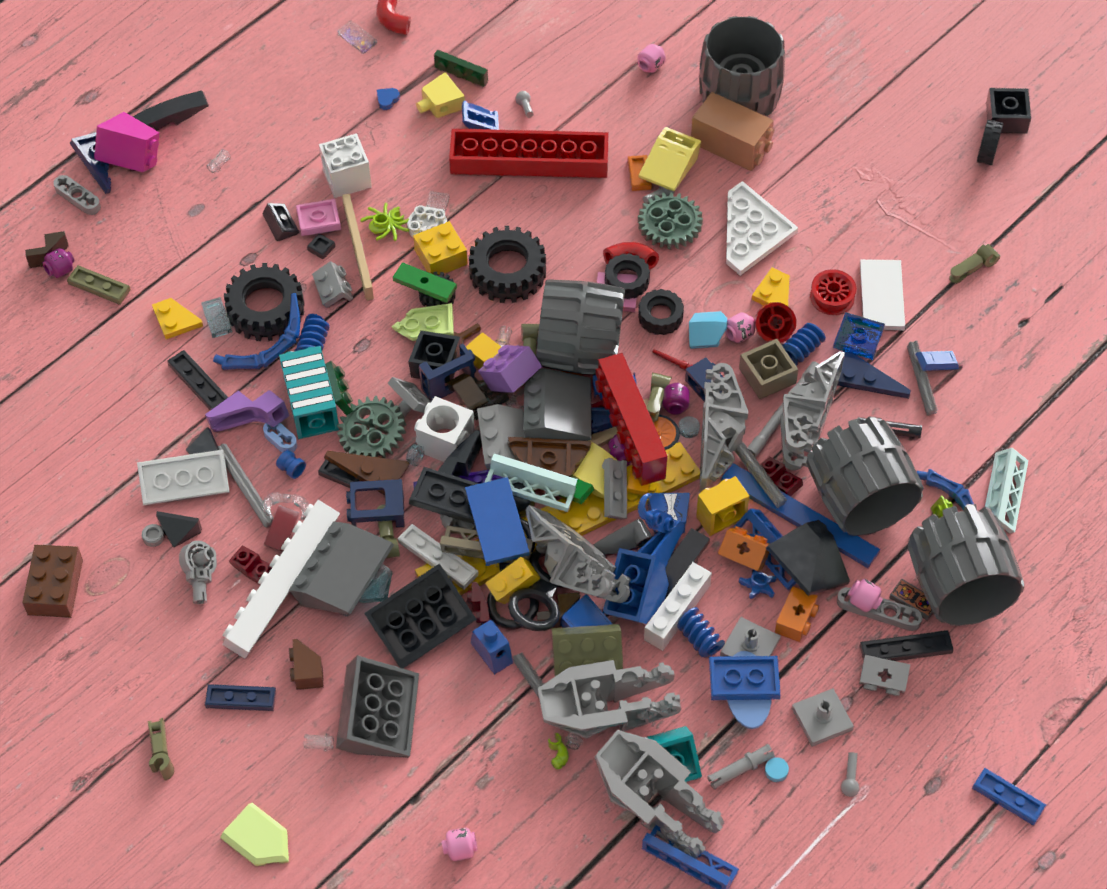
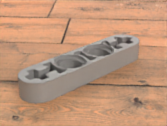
(879, 614)

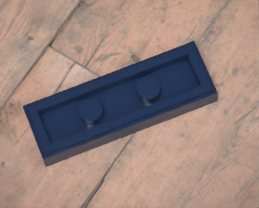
(240, 697)

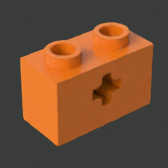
(733, 549)
(788, 622)

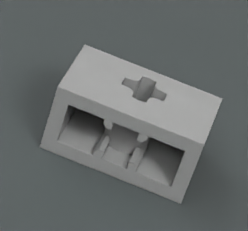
(896, 670)

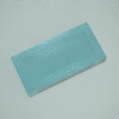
(216, 317)

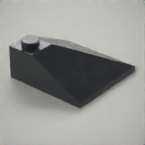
(811, 558)

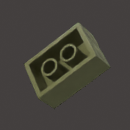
(586, 646)

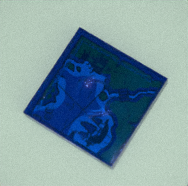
(859, 335)

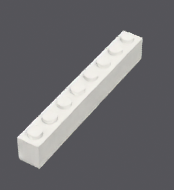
(276, 584)

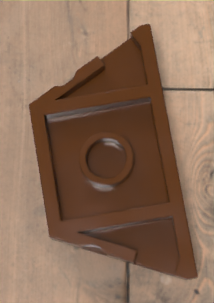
(550, 454)

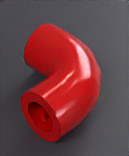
(392, 20)
(648, 254)

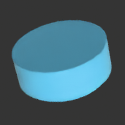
(776, 769)

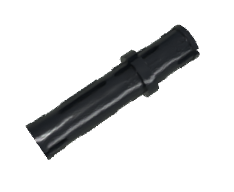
(914, 430)

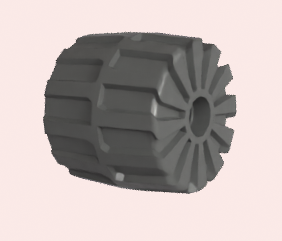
(743, 63)
(579, 324)
(864, 476)
(965, 565)

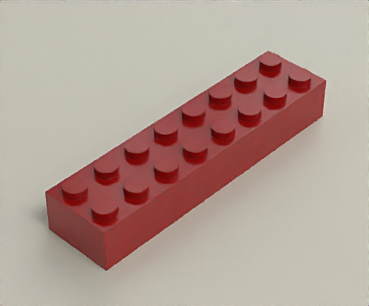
(529, 153)

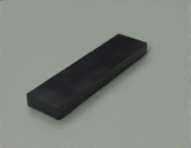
(197, 380)
(909, 646)

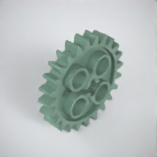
(670, 220)
(379, 412)

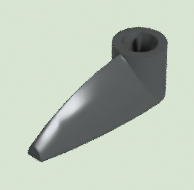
(628, 537)

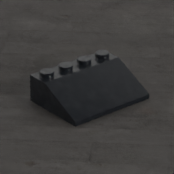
(420, 616)

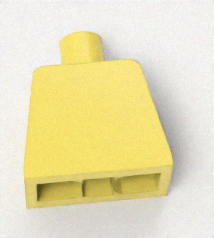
(441, 97)

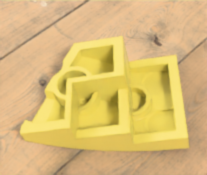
(591, 469)

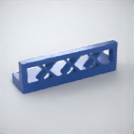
(770, 532)
(688, 864)

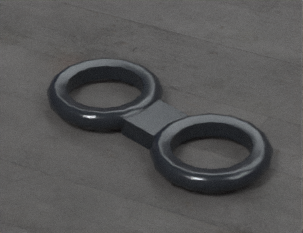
(542, 591)
(491, 601)

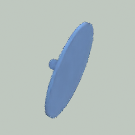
(750, 712)

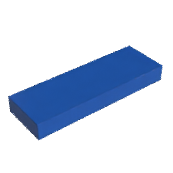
(1009, 796)

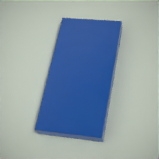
(497, 521)

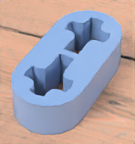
(277, 440)

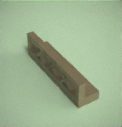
(467, 546)

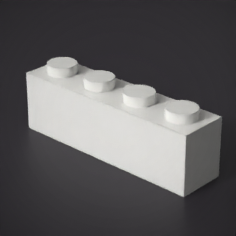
(681, 599)

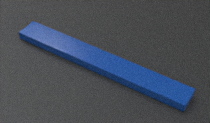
(799, 514)

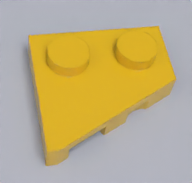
(773, 288)
(175, 318)

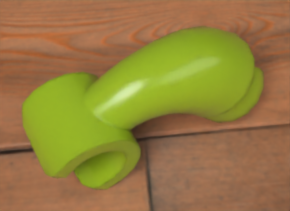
(562, 755)

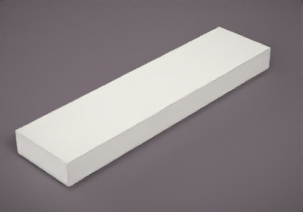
(430, 552)

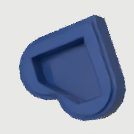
(387, 97)

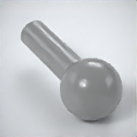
(523, 98)
(658, 192)
(850, 786)

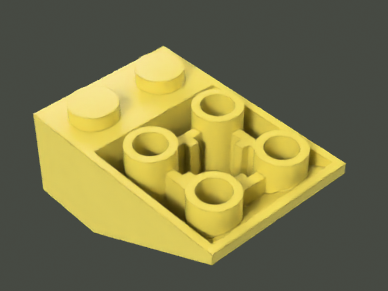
(670, 159)

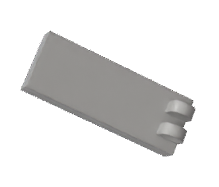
(615, 488)

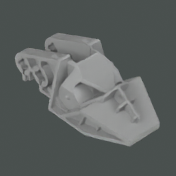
(807, 410)
(721, 424)
(573, 559)
(580, 695)
(640, 767)

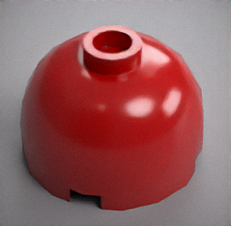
(775, 322)

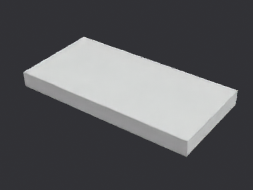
(882, 292)
(183, 477)

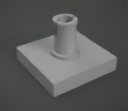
(411, 396)
(750, 638)
(822, 717)

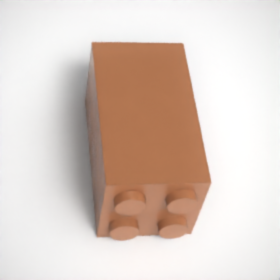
(732, 131)

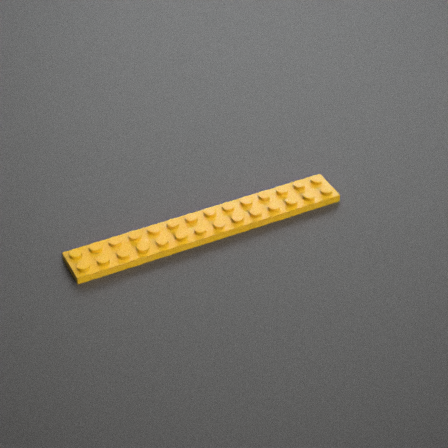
(590, 514)

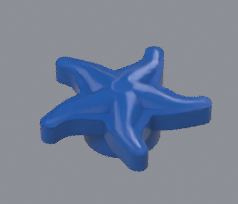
(758, 584)

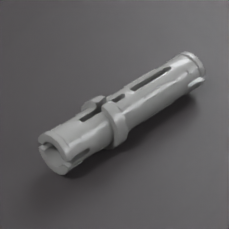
(748, 762)

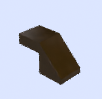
(53, 241)
(467, 391)
(564, 603)

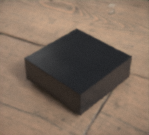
(321, 246)

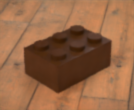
(52, 581)

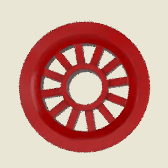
(833, 292)

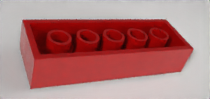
(631, 419)

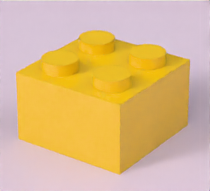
(440, 249)
(722, 505)

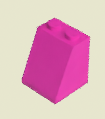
(127, 143)

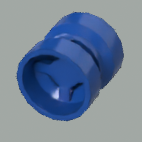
(288, 462)

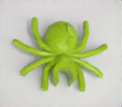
(385, 222)

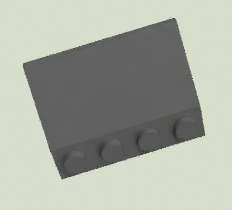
(557, 406)
(340, 569)
(377, 709)

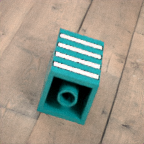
(309, 392)

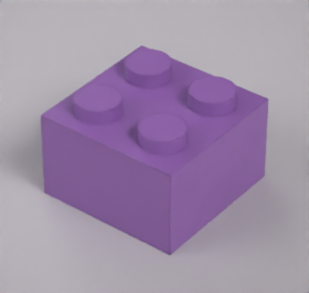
(509, 368)

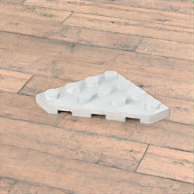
(753, 228)

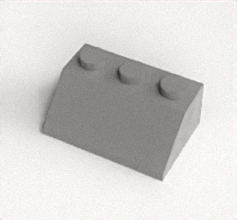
(496, 425)

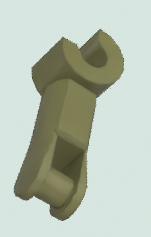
(984, 255)
(529, 335)
(658, 383)
(386, 532)
(160, 757)

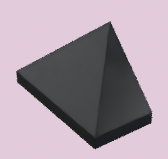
(202, 443)
(178, 527)

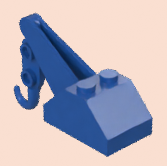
(646, 567)

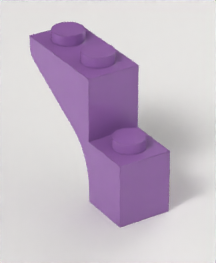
(241, 410)

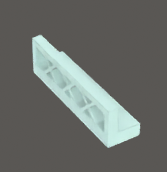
(534, 478)
(1001, 486)

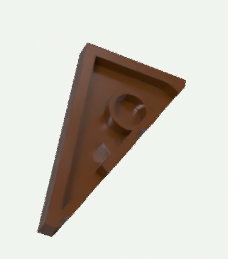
(368, 467)

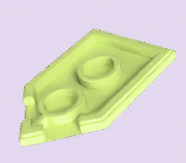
(431, 319)
(257, 837)

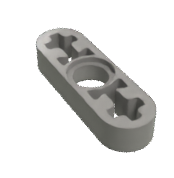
(79, 202)

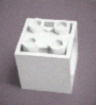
(345, 165)
(443, 415)

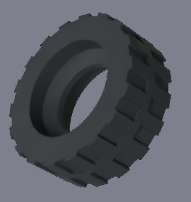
(989, 142)
(628, 262)
(656, 325)

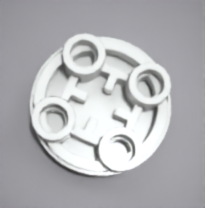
(424, 219)

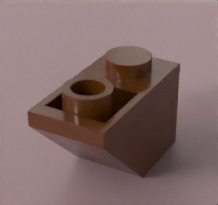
(307, 667)

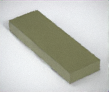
(98, 284)

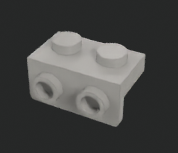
(332, 284)

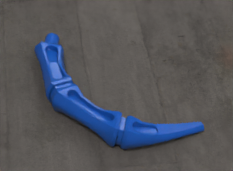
(267, 356)
(953, 489)

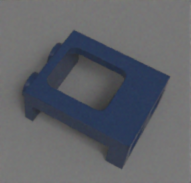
(434, 380)
(393, 502)

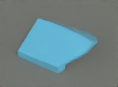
(706, 329)

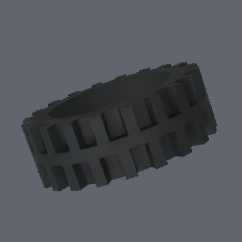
(507, 284)
(265, 322)

